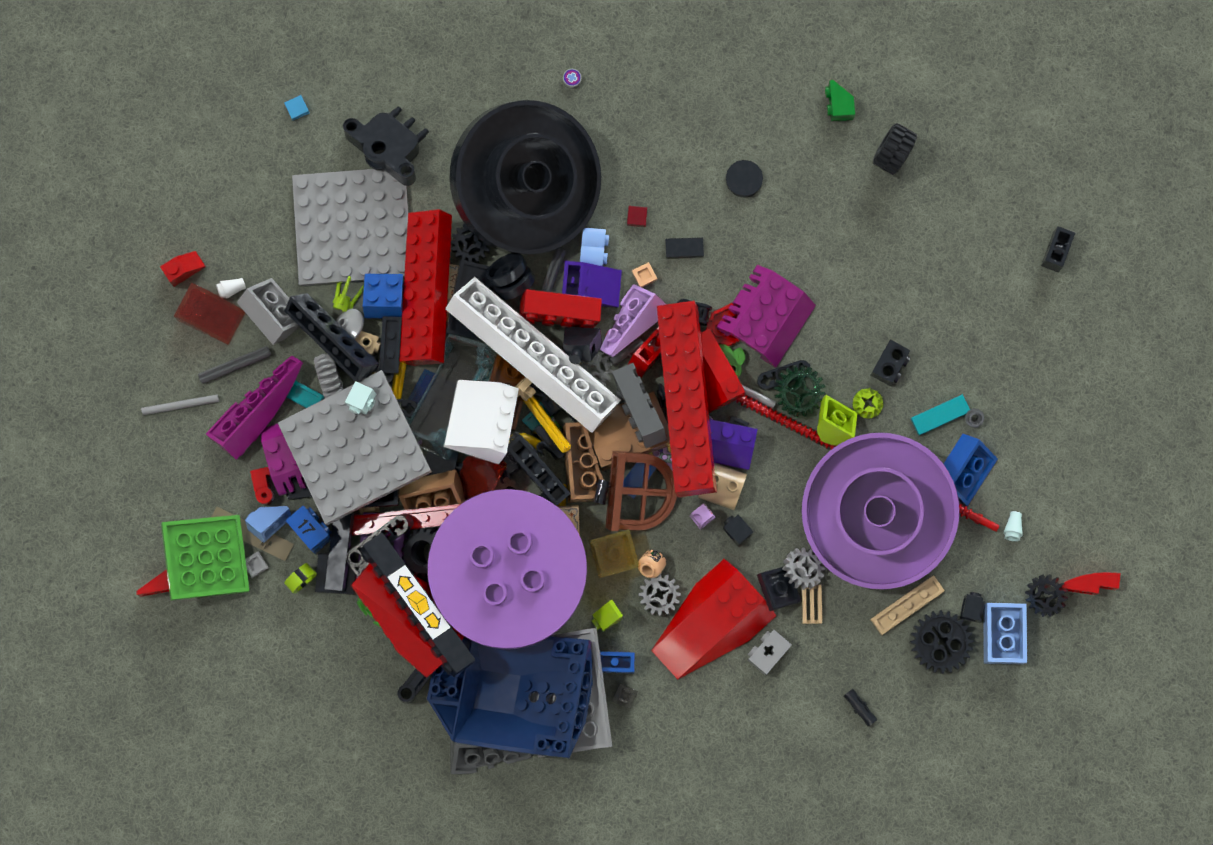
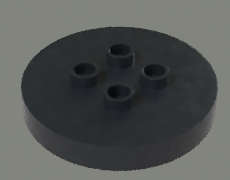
(525, 177)

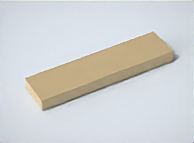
(907, 605)

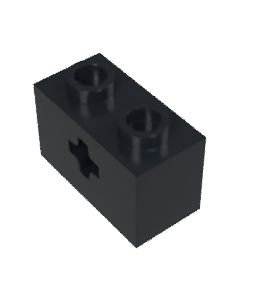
(1058, 249)

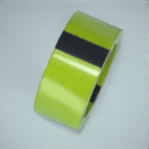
(300, 578)

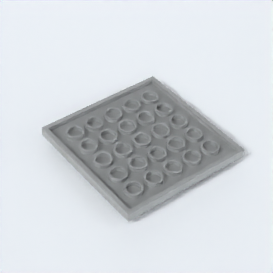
(349, 225)
(354, 456)

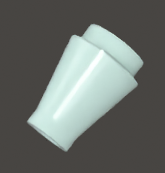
(1013, 528)

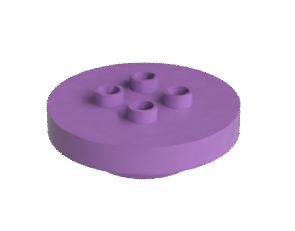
(880, 511)
(507, 569)

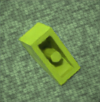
(606, 616)

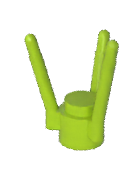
(342, 301)

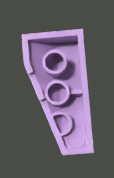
(634, 318)

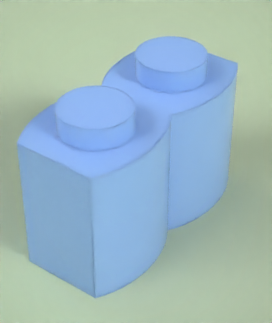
(593, 246)

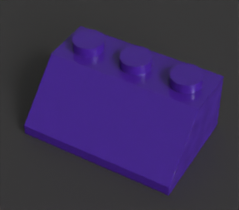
(732, 444)

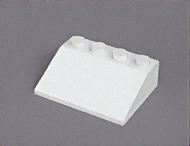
(481, 419)

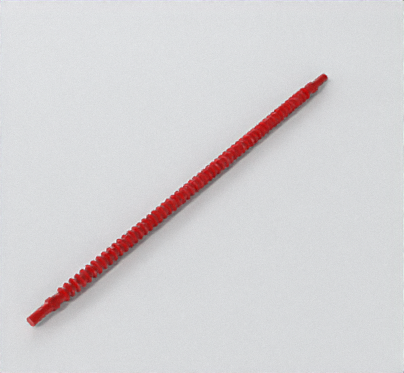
(977, 518)

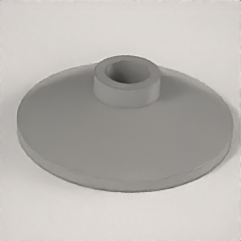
(351, 322)

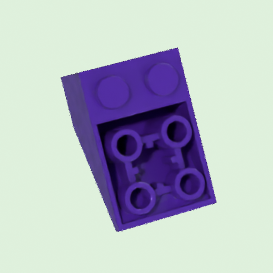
(592, 281)

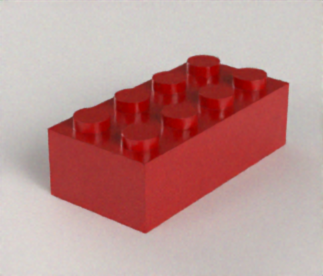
(560, 309)

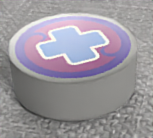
(571, 78)

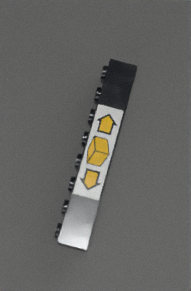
(417, 605)

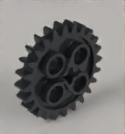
(926, 651)

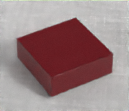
(637, 216)

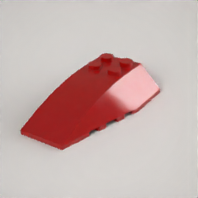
(712, 621)
(395, 622)

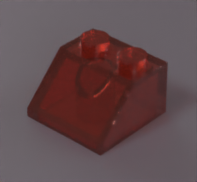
(480, 476)

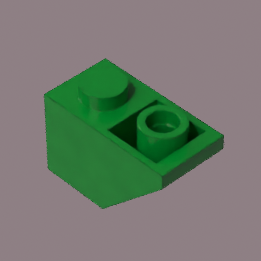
(841, 102)

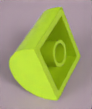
(835, 422)

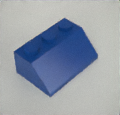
(969, 466)

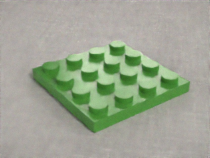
(205, 557)

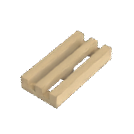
(819, 606)

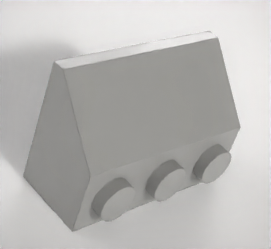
(266, 308)

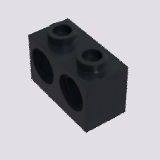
(887, 361)

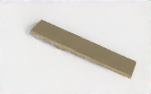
(279, 548)

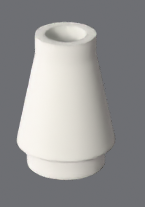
(230, 287)

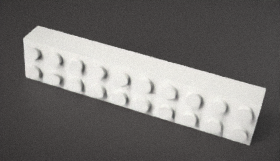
(532, 354)

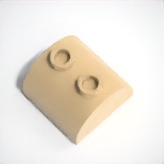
(728, 485)

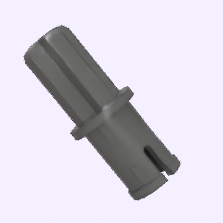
(629, 349)

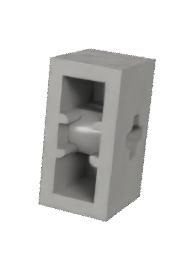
(779, 647)

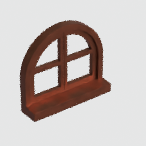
(613, 519)

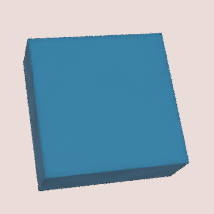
(296, 107)

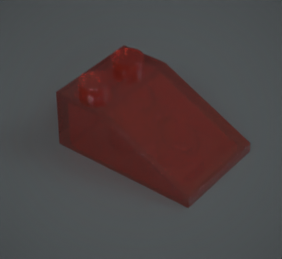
(209, 314)

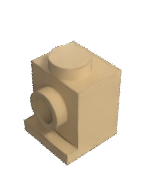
(375, 344)

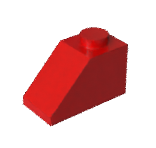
(182, 267)

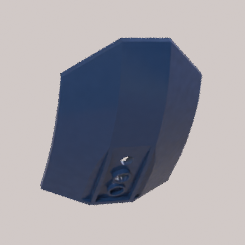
(492, 701)

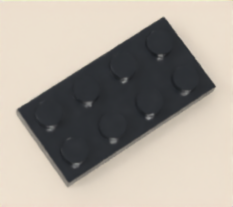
(466, 271)

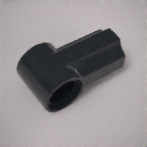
(415, 684)

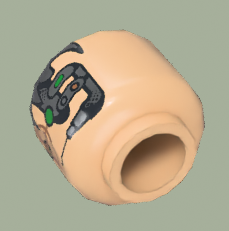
(652, 563)

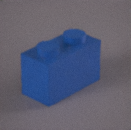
(617, 662)

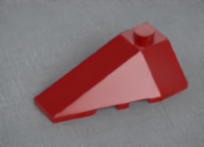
(720, 378)

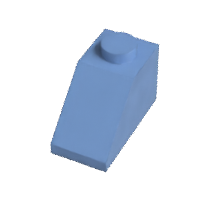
(267, 521)

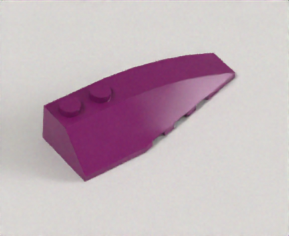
(247, 420)

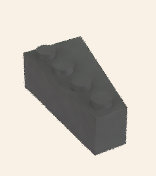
(638, 406)

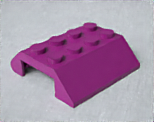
(768, 314)
(280, 460)

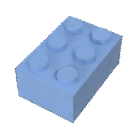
(1005, 633)

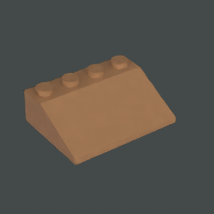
(617, 435)

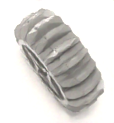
(328, 375)

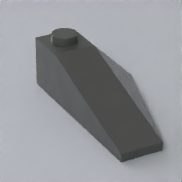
(466, 758)

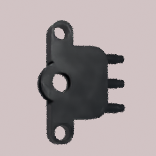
(393, 137)

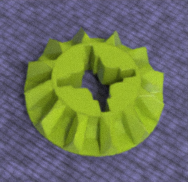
(869, 412)

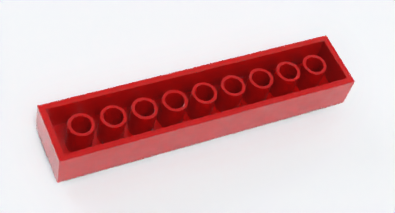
(686, 399)

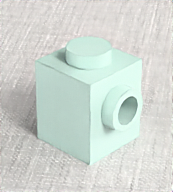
(360, 398)

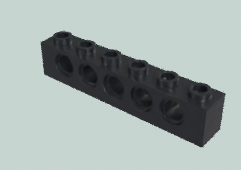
(331, 337)

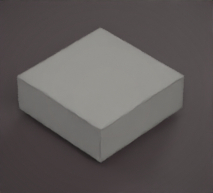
(255, 564)

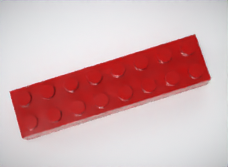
(425, 288)

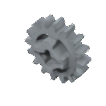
(803, 568)
(663, 603)

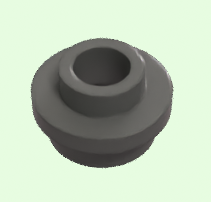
(979, 420)

